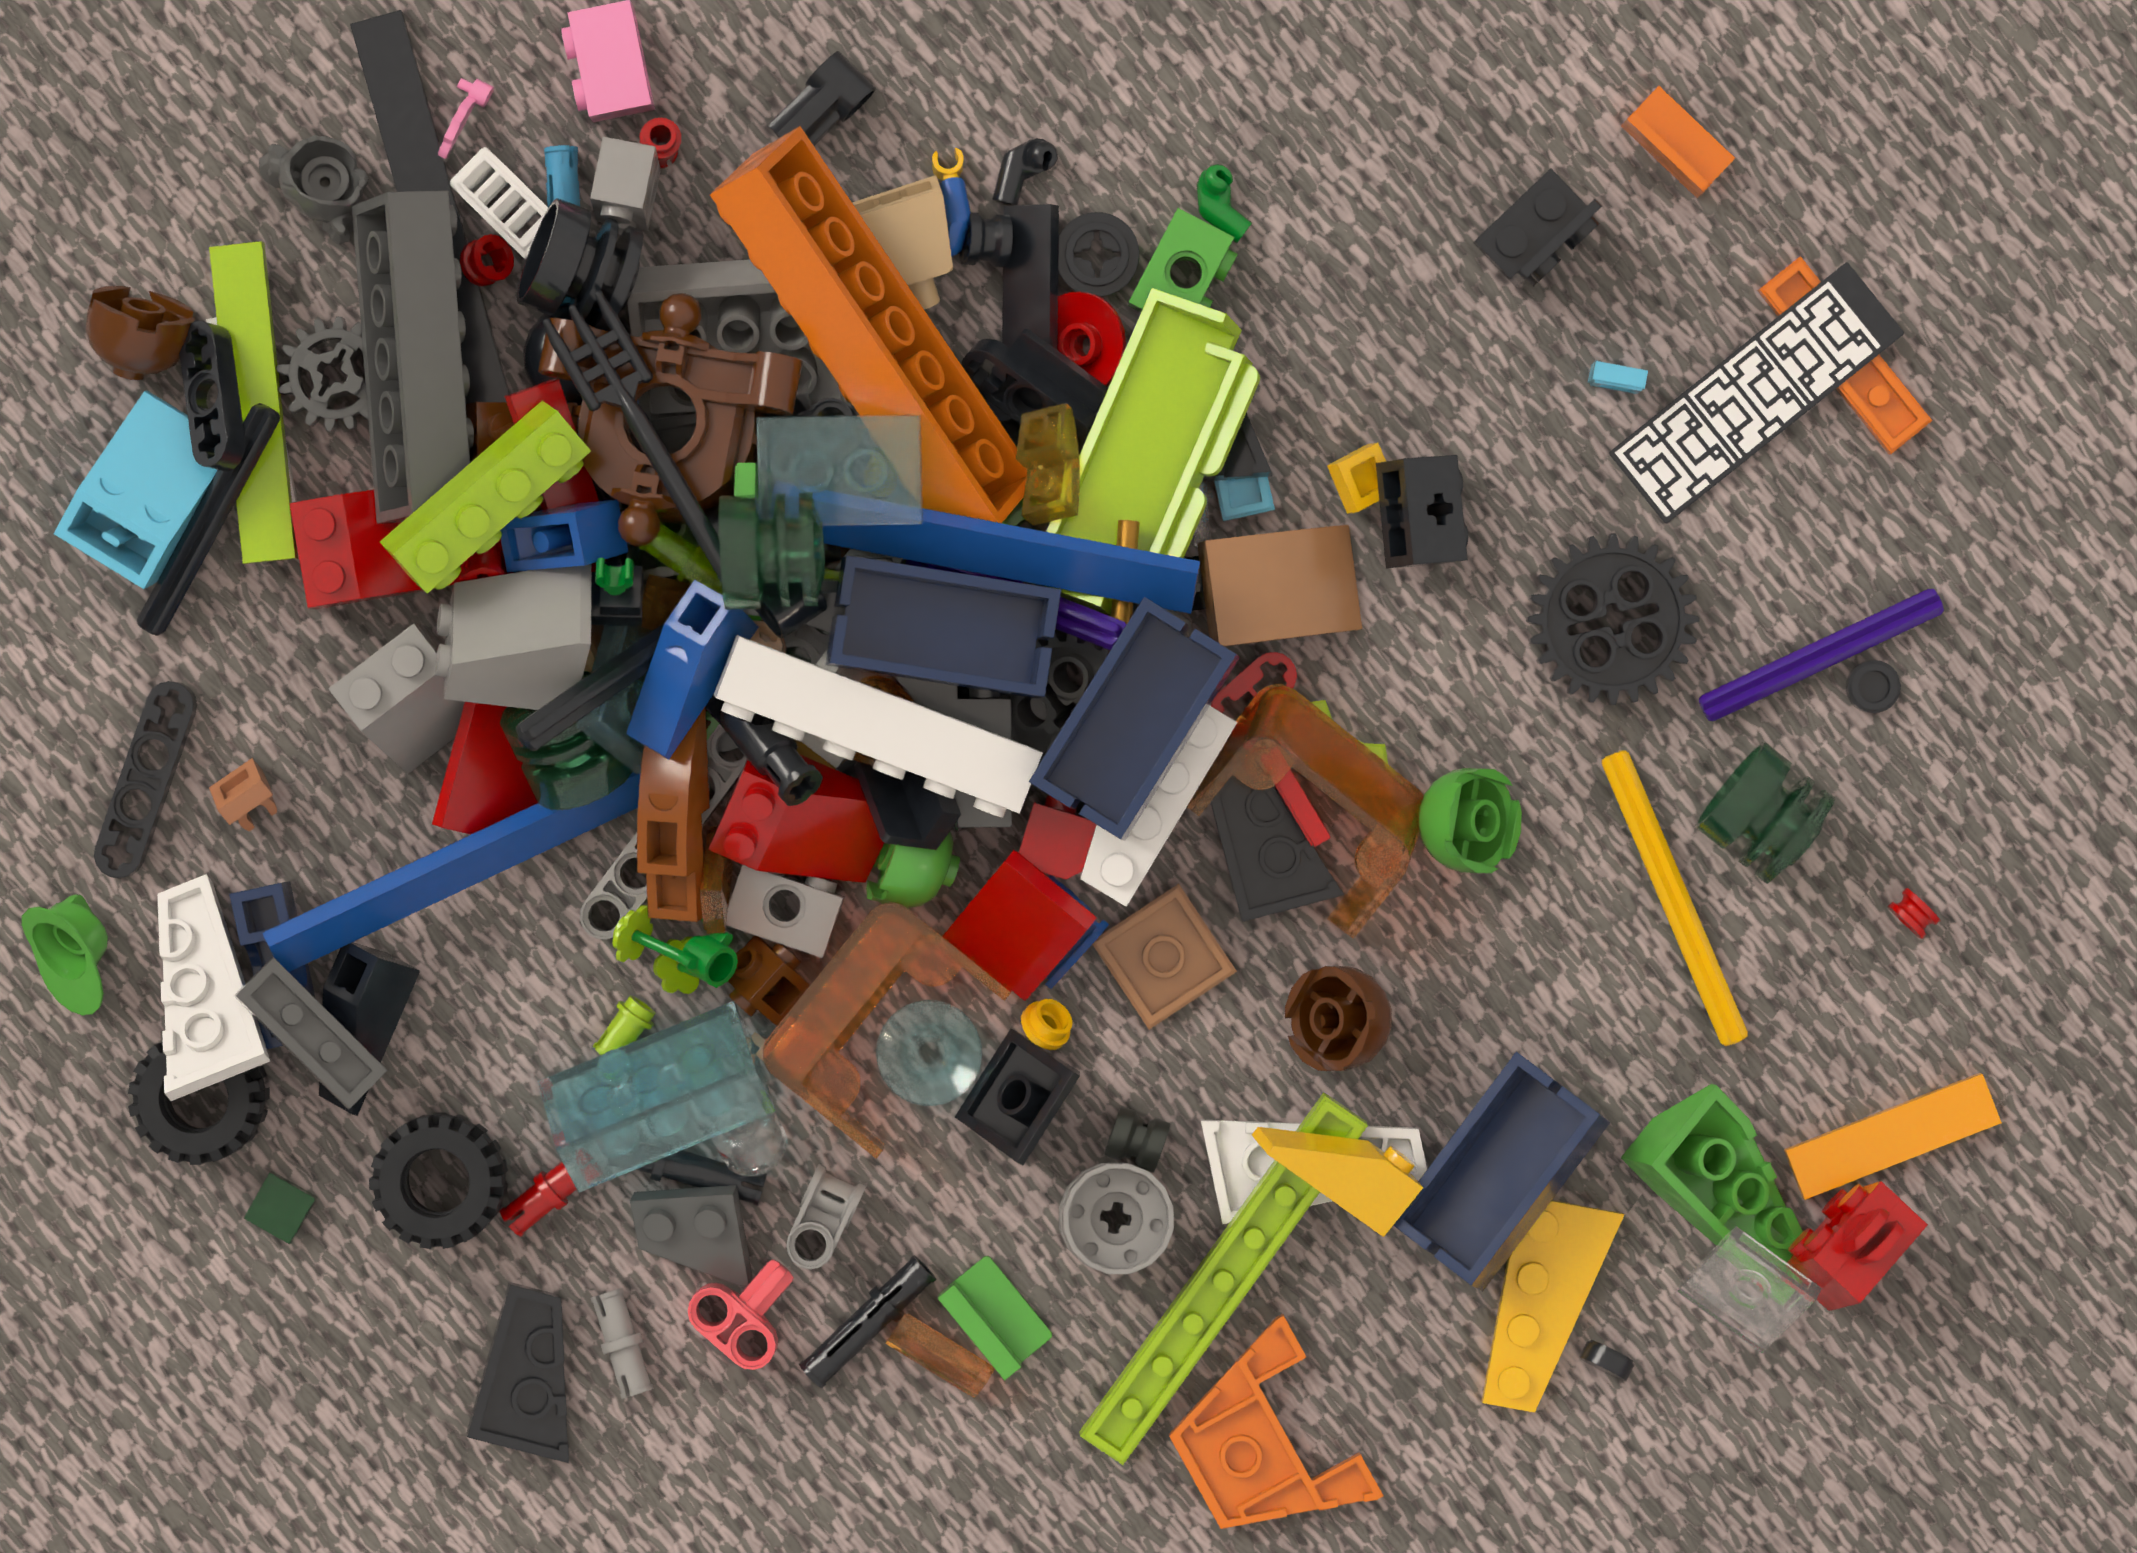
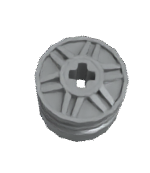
(1131, 1245)

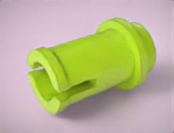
(626, 1026)

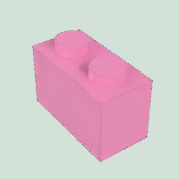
(609, 61)

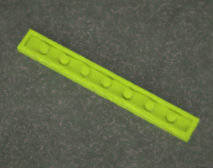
(1211, 1295)

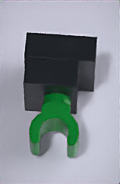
(617, 594)

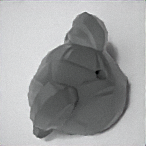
(300, 174)

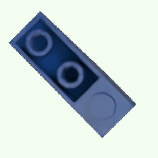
(686, 667)

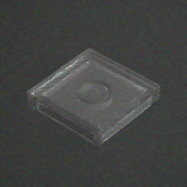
(1749, 1289)

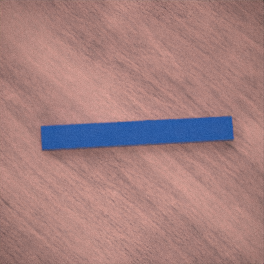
(1030, 557)
(440, 876)

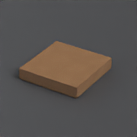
(1163, 956)

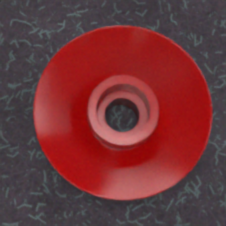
(1092, 316)

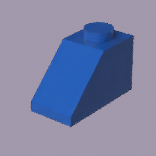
(563, 537)

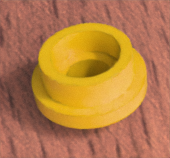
(1047, 1024)

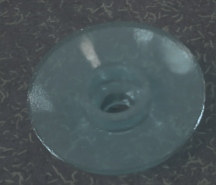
(921, 1080)

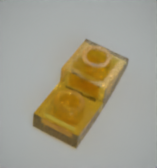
(1052, 463)

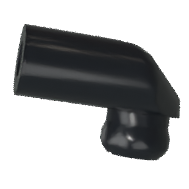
(1020, 164)

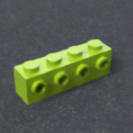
(486, 497)

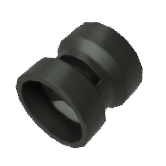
(1135, 1138)

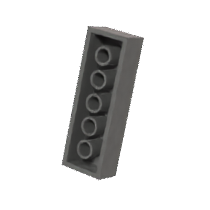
(411, 347)

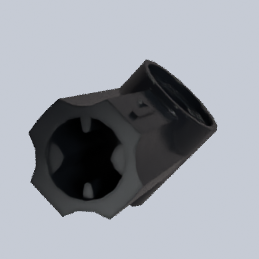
(830, 96)

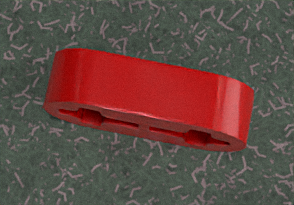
(1252, 675)

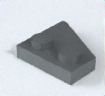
(695, 1229)

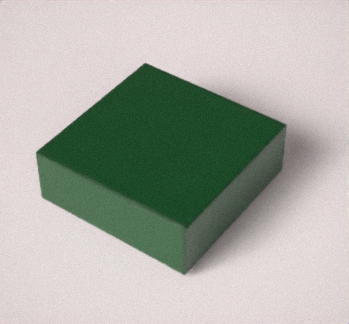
(280, 1207)

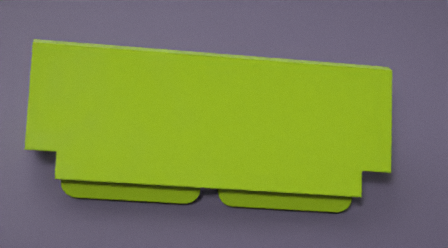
(1161, 430)

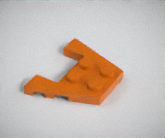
(1244, 1454)

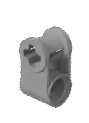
(824, 1214)

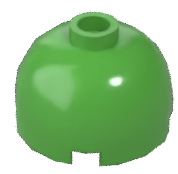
(1470, 820)
(912, 873)

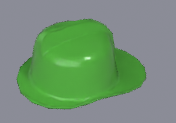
(67, 950)

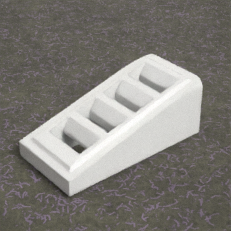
(482, 180)

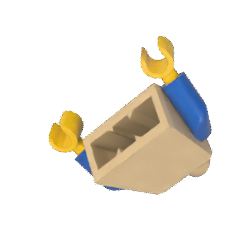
(921, 226)

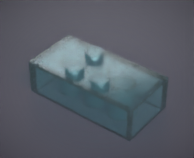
(655, 1096)

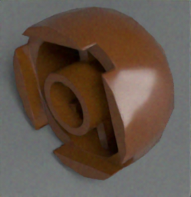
(136, 332)
(1338, 1018)

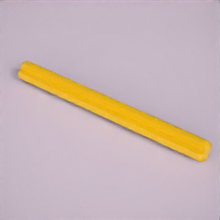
(1674, 898)

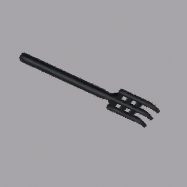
(622, 395)

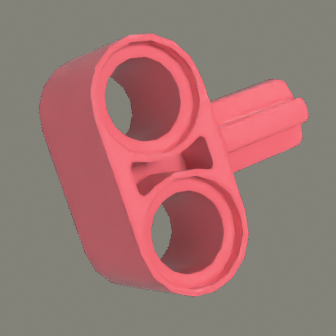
(744, 1314)

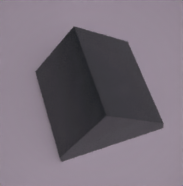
(1017, 1096)

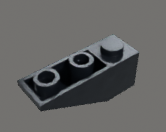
(367, 998)

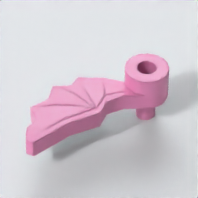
(479, 94)

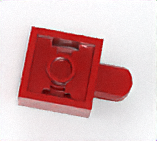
(1855, 1243)

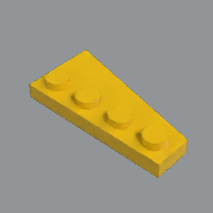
(1542, 1298)

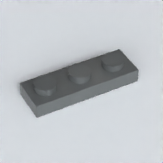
(310, 1033)

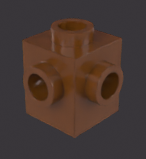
(767, 980)

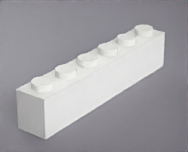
(878, 725)

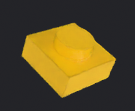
(1357, 477)

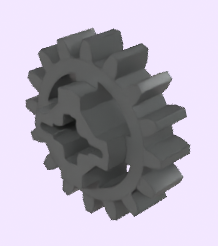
(321, 396)

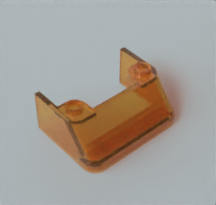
(1289, 731)
(808, 1039)

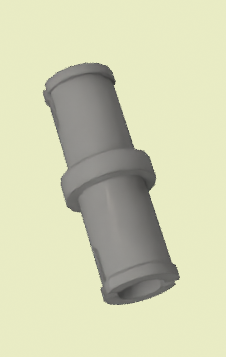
(621, 1343)

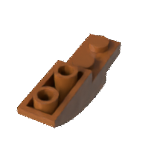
(670, 825)

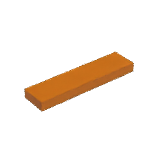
(1872, 391)

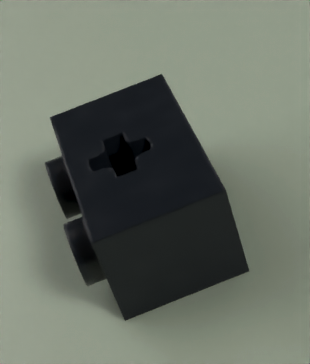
(1422, 511)

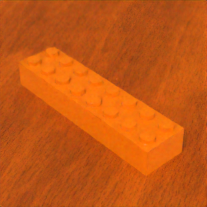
(869, 323)

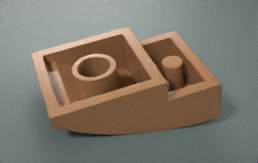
(1279, 585)

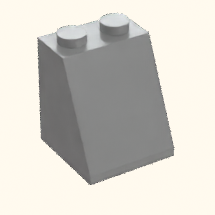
(515, 637)
(401, 700)

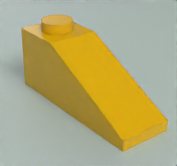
(1348, 1171)

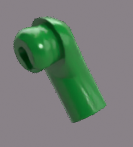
(1215, 202)

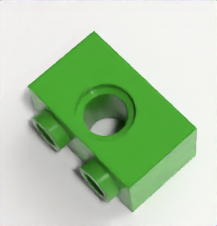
(1192, 241)

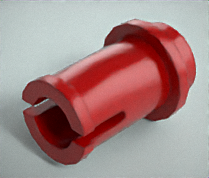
(663, 131)

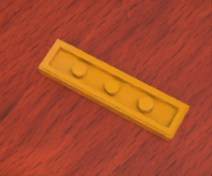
(1892, 1136)

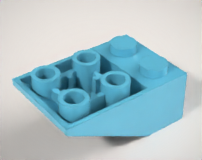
(138, 494)

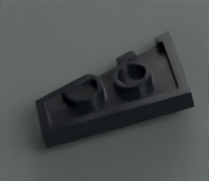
(1267, 853)
(523, 1378)

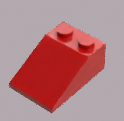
(344, 553)
(820, 838)

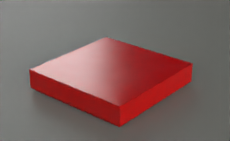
(1302, 809)

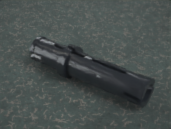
(703, 1172)
(877, 1312)

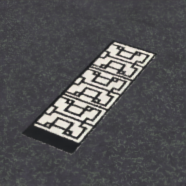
(1756, 392)

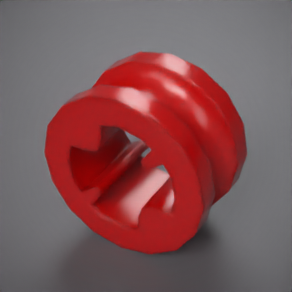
(472, 263)
(1914, 913)

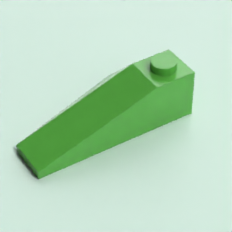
(1712, 1171)

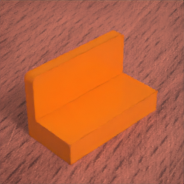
(1678, 142)

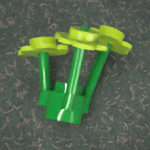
(679, 962)

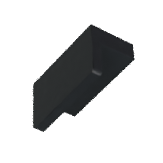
(905, 810)

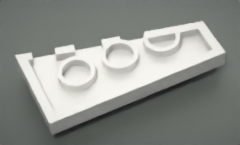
(1120, 865)
(205, 1026)
(1240, 1162)

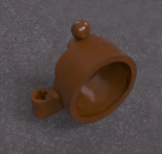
(727, 396)

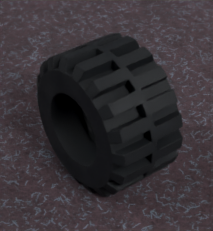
(188, 1143)
(395, 1196)

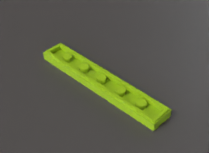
(246, 313)

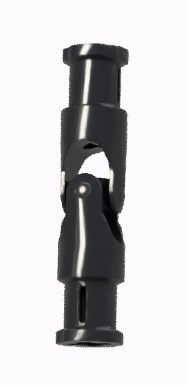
(770, 753)

